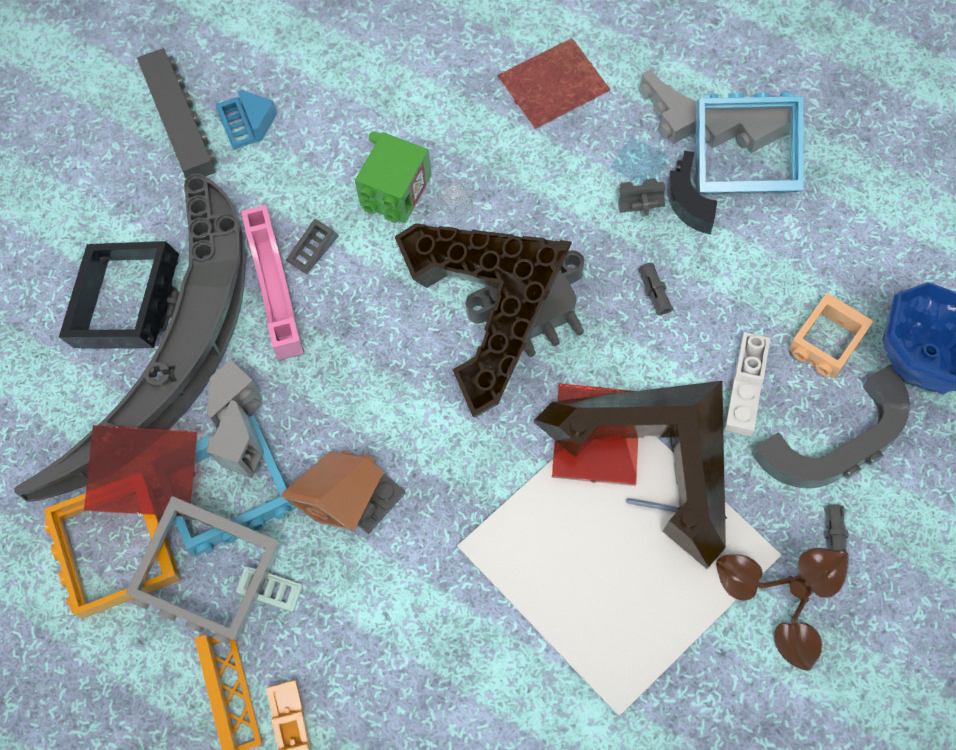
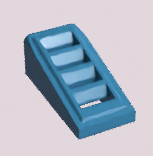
(231, 106)

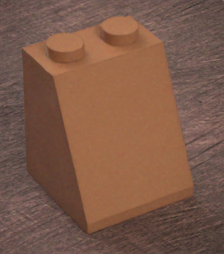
(336, 489)

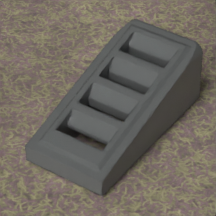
(315, 227)

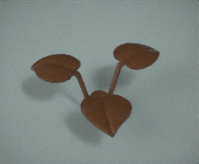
(820, 572)

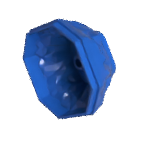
(923, 337)

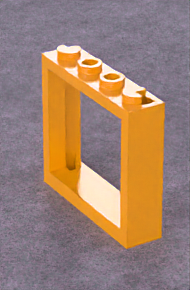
(69, 573)

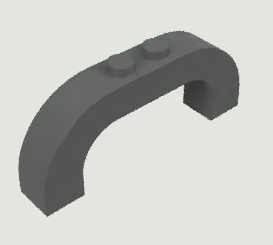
(793, 469)

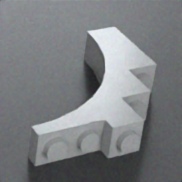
(678, 118)

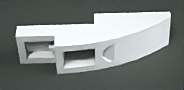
(747, 384)

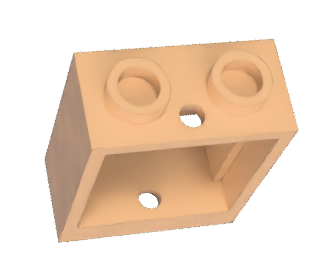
(841, 315)

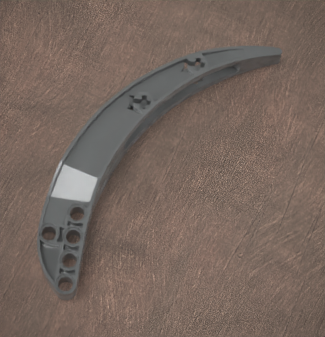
(191, 346)

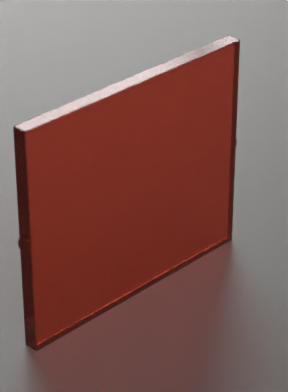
(553, 83)
(602, 460)
(139, 469)

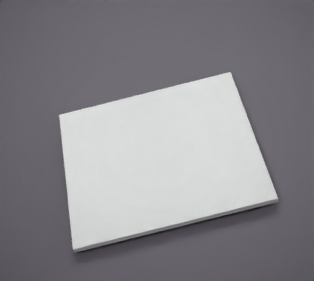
(604, 575)

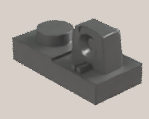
(381, 502)

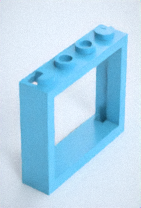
(760, 100)
(252, 519)

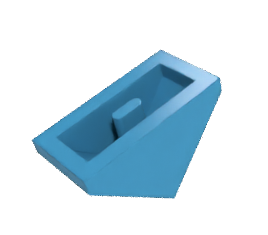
(259, 112)

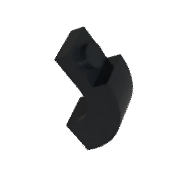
(685, 201)

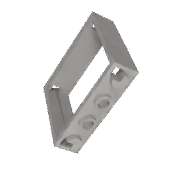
(196, 621)

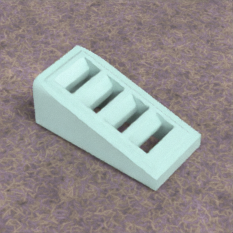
(266, 599)

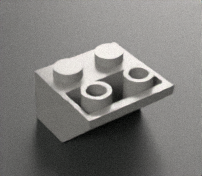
(231, 384)
(236, 442)

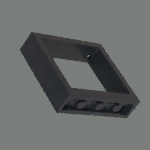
(88, 284)

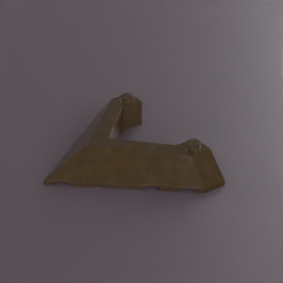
(515, 265)
(695, 424)

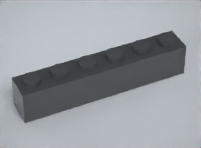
(175, 113)

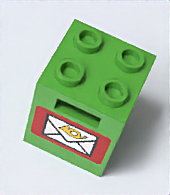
(393, 177)

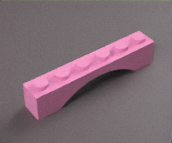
(273, 283)

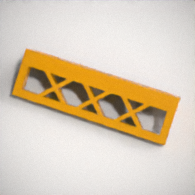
(217, 696)

